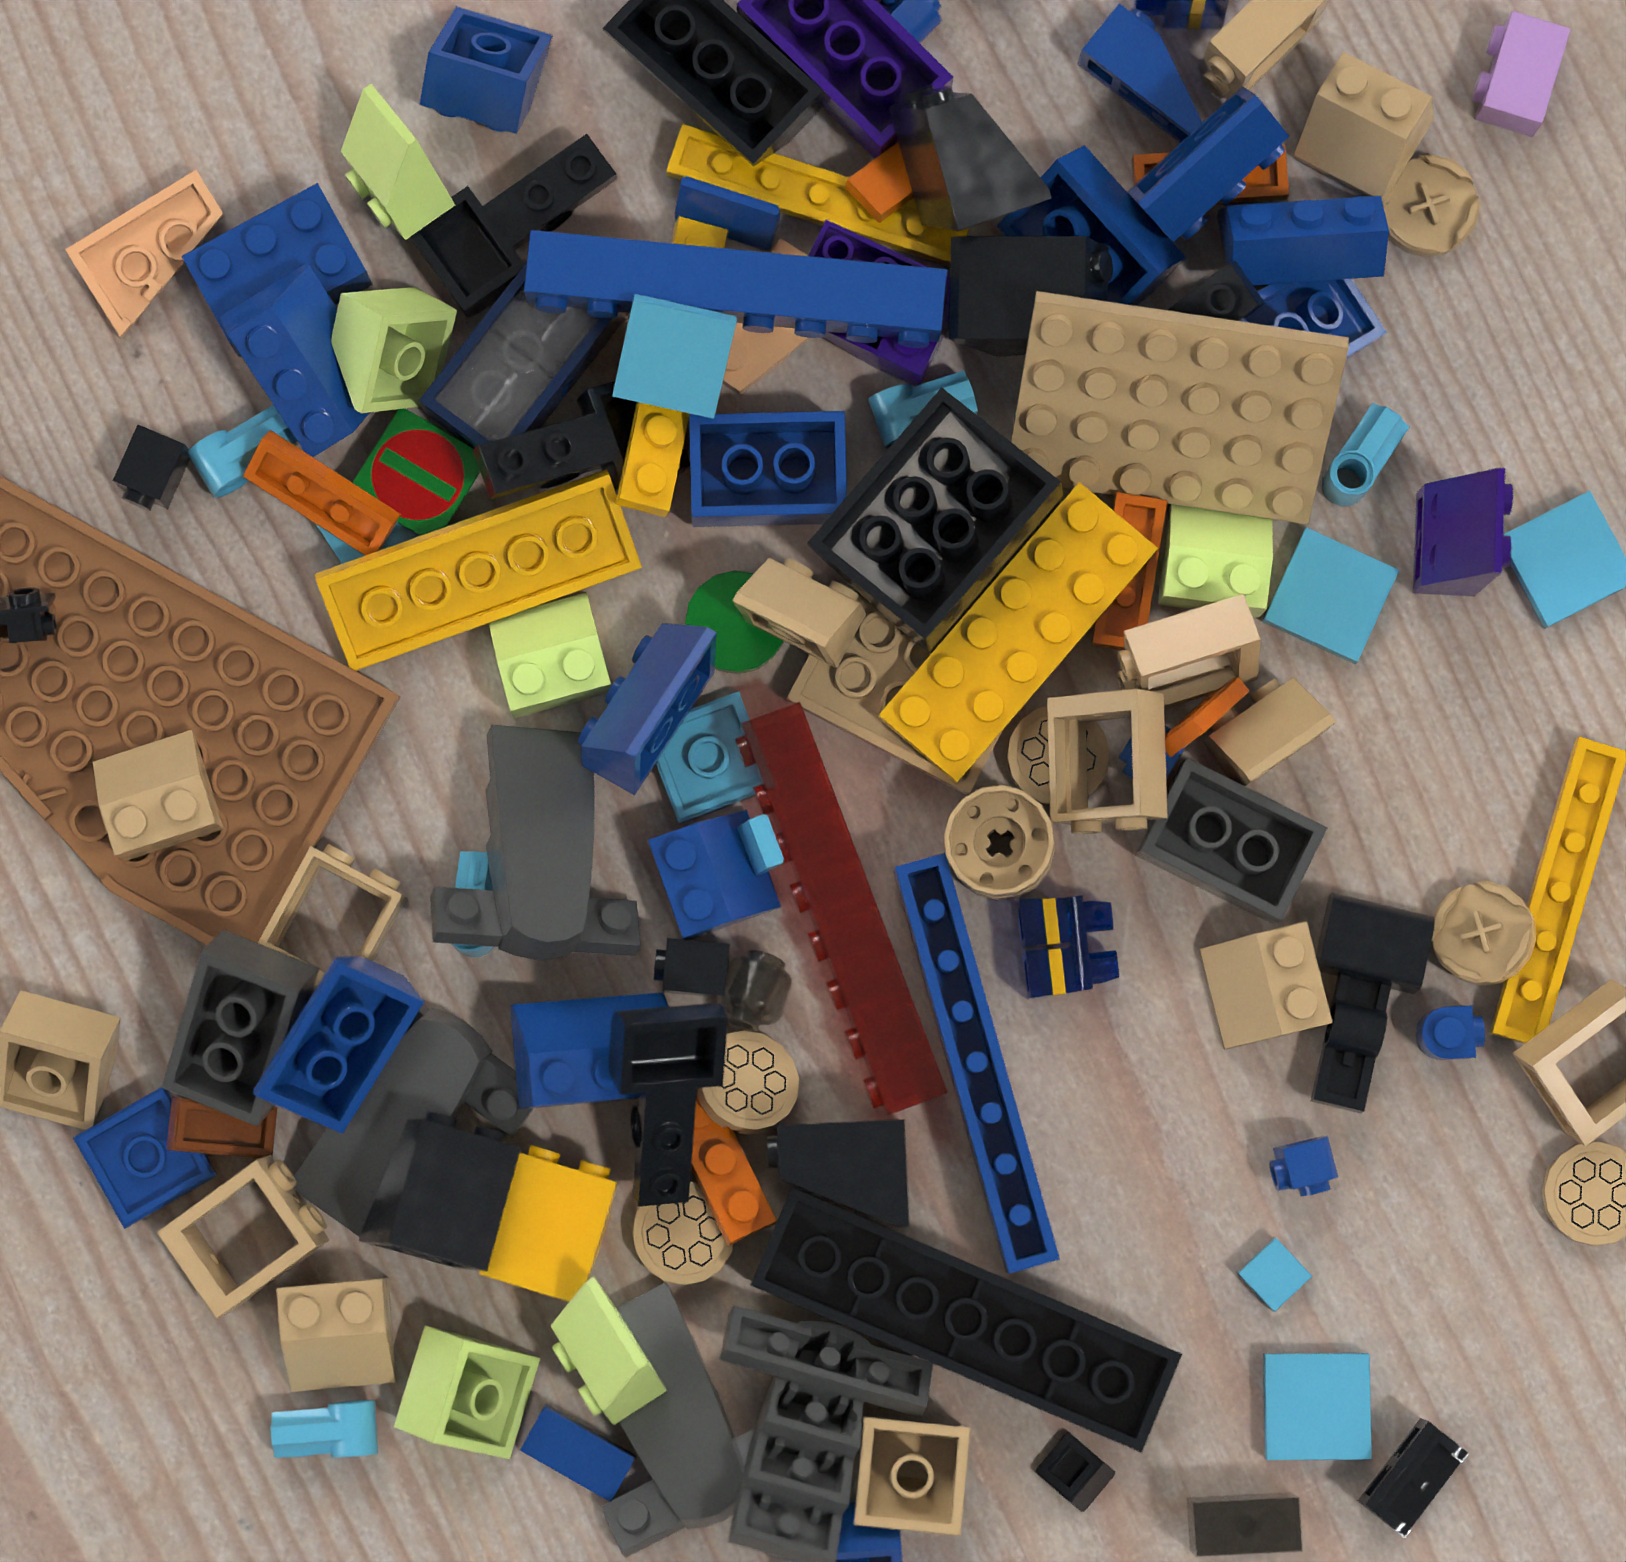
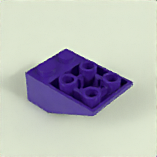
(886, 354)
(1461, 533)

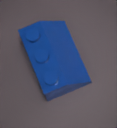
(1210, 165)
(1096, 206)
(1306, 239)
(289, 349)
(648, 704)
(340, 1042)
(565, 1049)

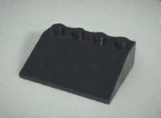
(937, 519)

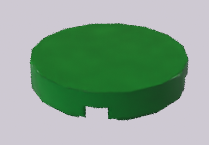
(738, 644)

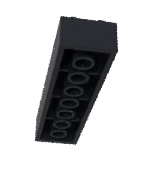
(966, 1319)

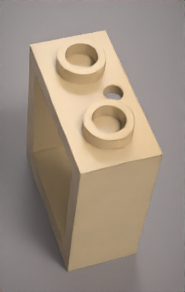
(1256, 42)
(1192, 652)
(1069, 759)
(340, 865)
(1547, 1048)
(202, 1263)

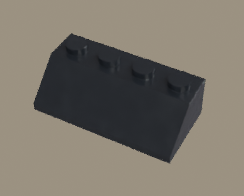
(720, 71)

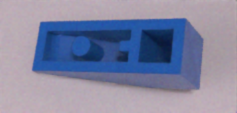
(1137, 67)

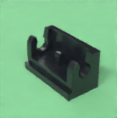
(1412, 1476)

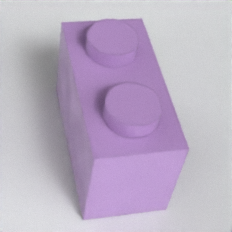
(1521, 73)

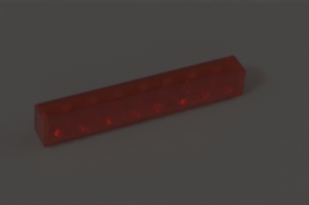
(842, 910)

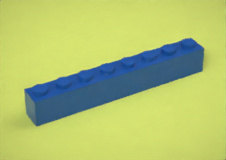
(753, 285)
(975, 1063)

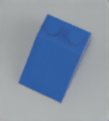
(1322, 308)

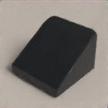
(1075, 1472)

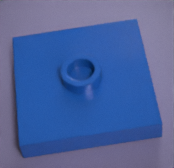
(133, 1163)

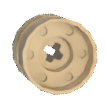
(1001, 812)

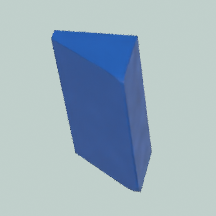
(744, 217)
(578, 1452)

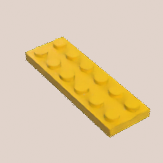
(478, 570)
(1017, 632)

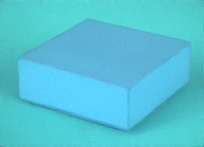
(760, 844)
(1274, 1274)

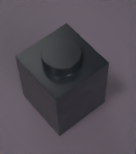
(151, 469)
(692, 967)

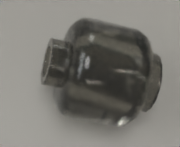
(756, 990)

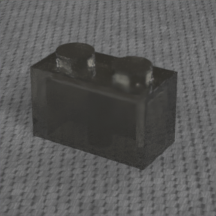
(1244, 1524)

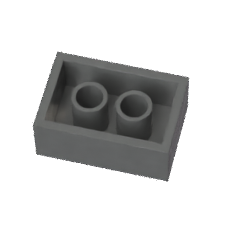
(1232, 842)
(235, 1023)

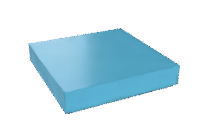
(674, 356)
(1567, 559)
(1330, 595)
(703, 763)
(1317, 1406)

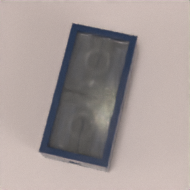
(515, 367)

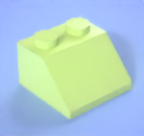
(392, 168)
(391, 345)
(1216, 558)
(550, 656)
(605, 1355)
(466, 1393)

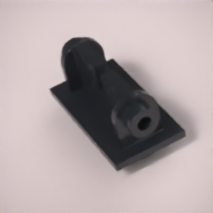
(26, 616)

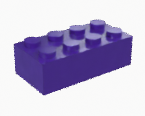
(853, 55)

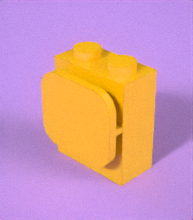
(552, 1224)

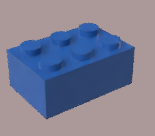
(271, 247)
(767, 468)

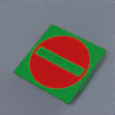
(419, 472)

